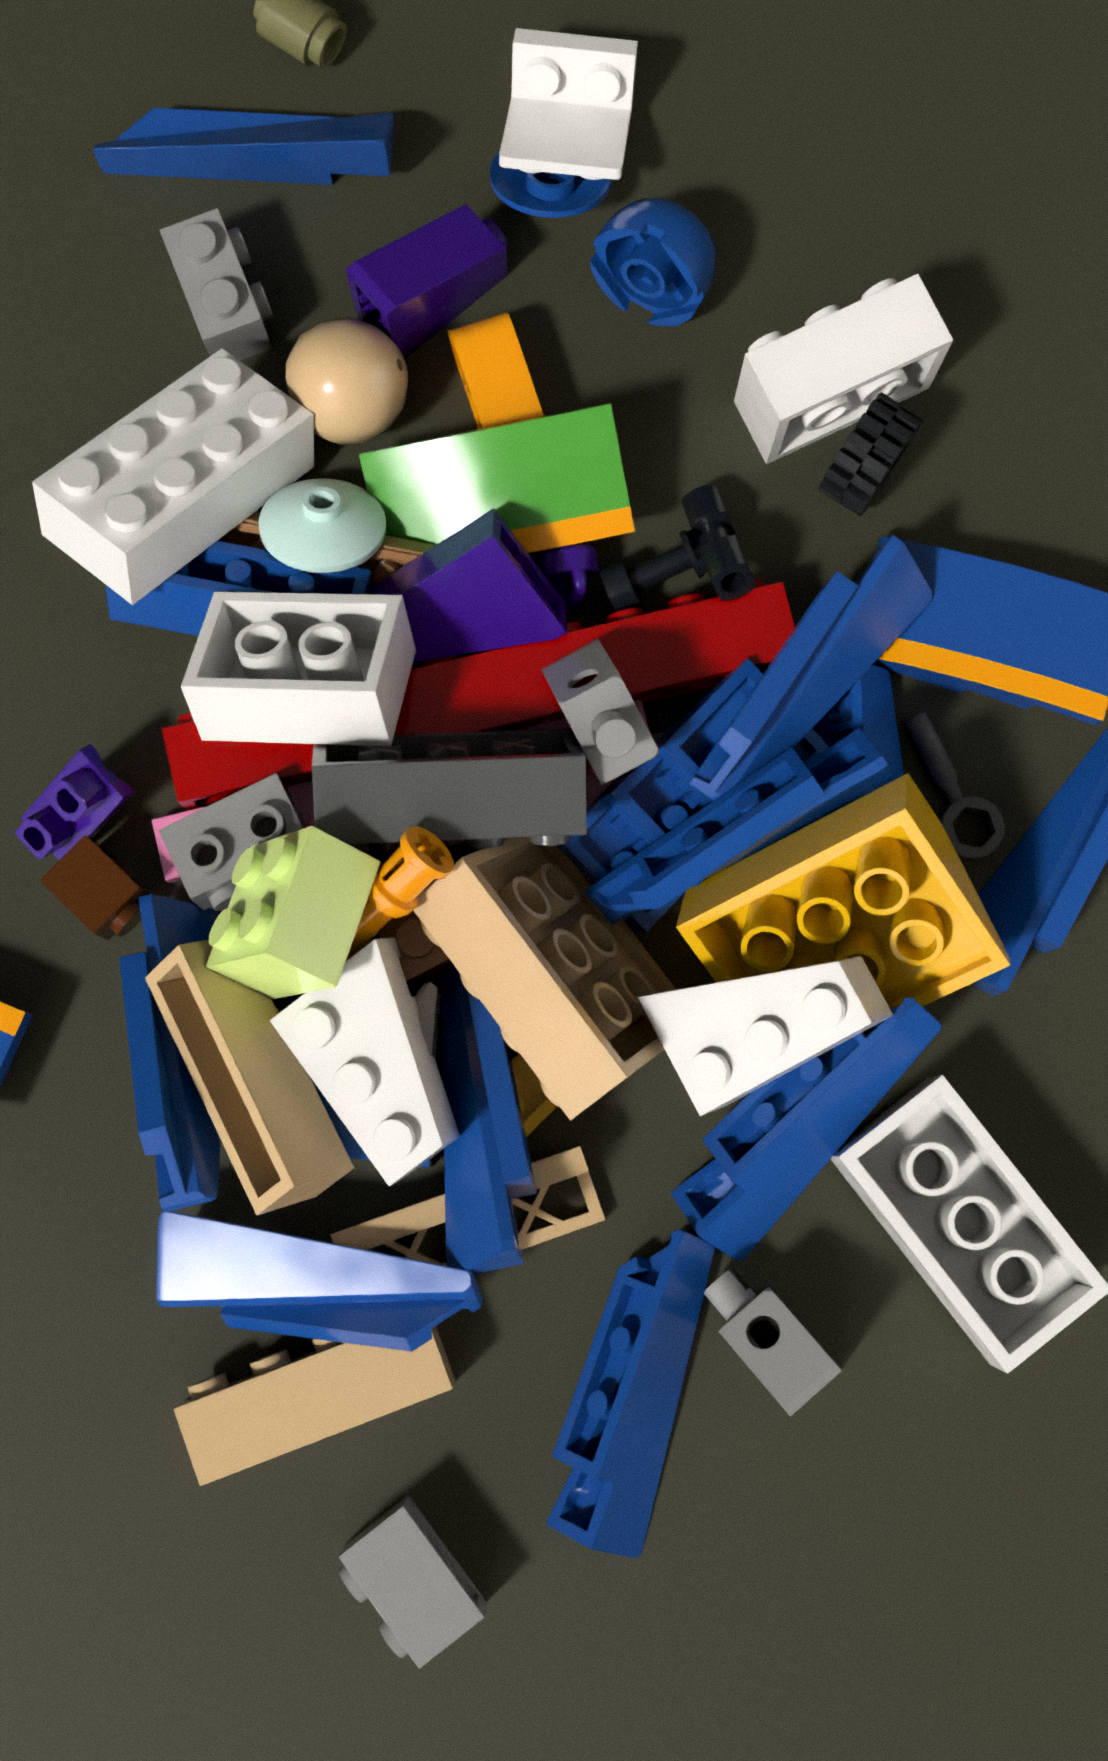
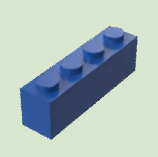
(185, 596)

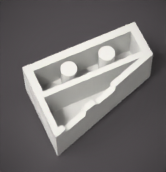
(758, 1027)
(373, 1061)

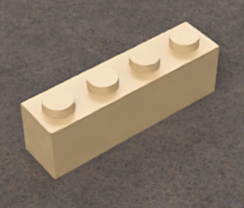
(248, 1081)
(303, 1401)

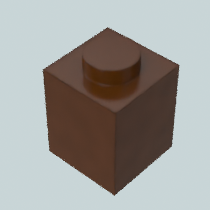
(96, 889)

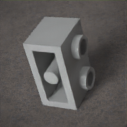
(215, 287)
(213, 839)

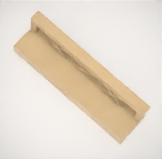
(432, 1212)

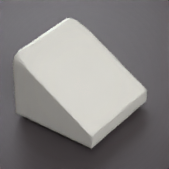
(429, 1005)

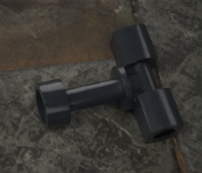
(706, 548)

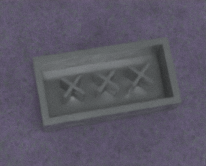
(455, 787)

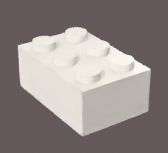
(838, 363)
(300, 668)

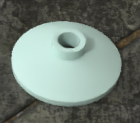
(322, 525)

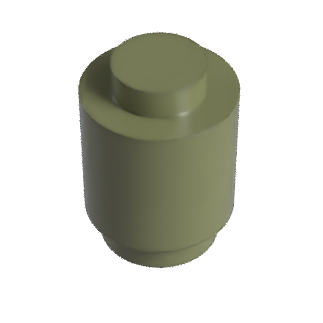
(302, 29)

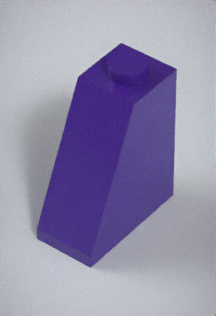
(428, 276)
(476, 593)

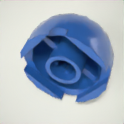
(656, 259)

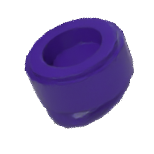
(567, 564)

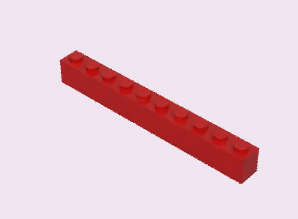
(504, 688)

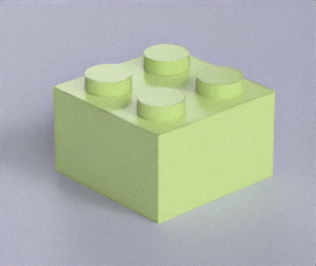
(292, 913)

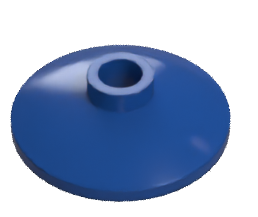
(545, 192)

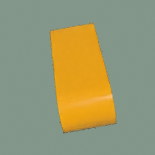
(494, 371)

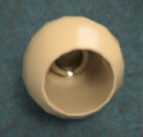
(348, 379)

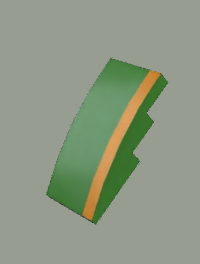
(545, 476)

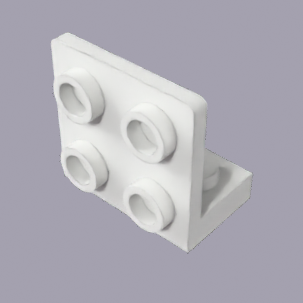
(569, 104)

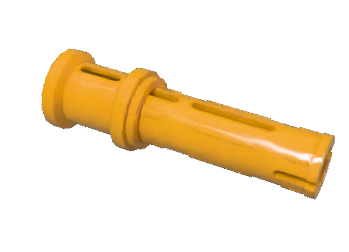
(401, 880)

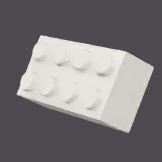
(175, 475)
(970, 1223)

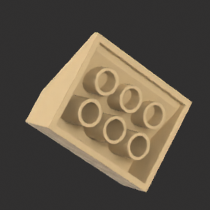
(547, 967)

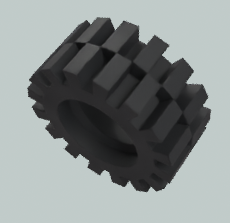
(870, 454)

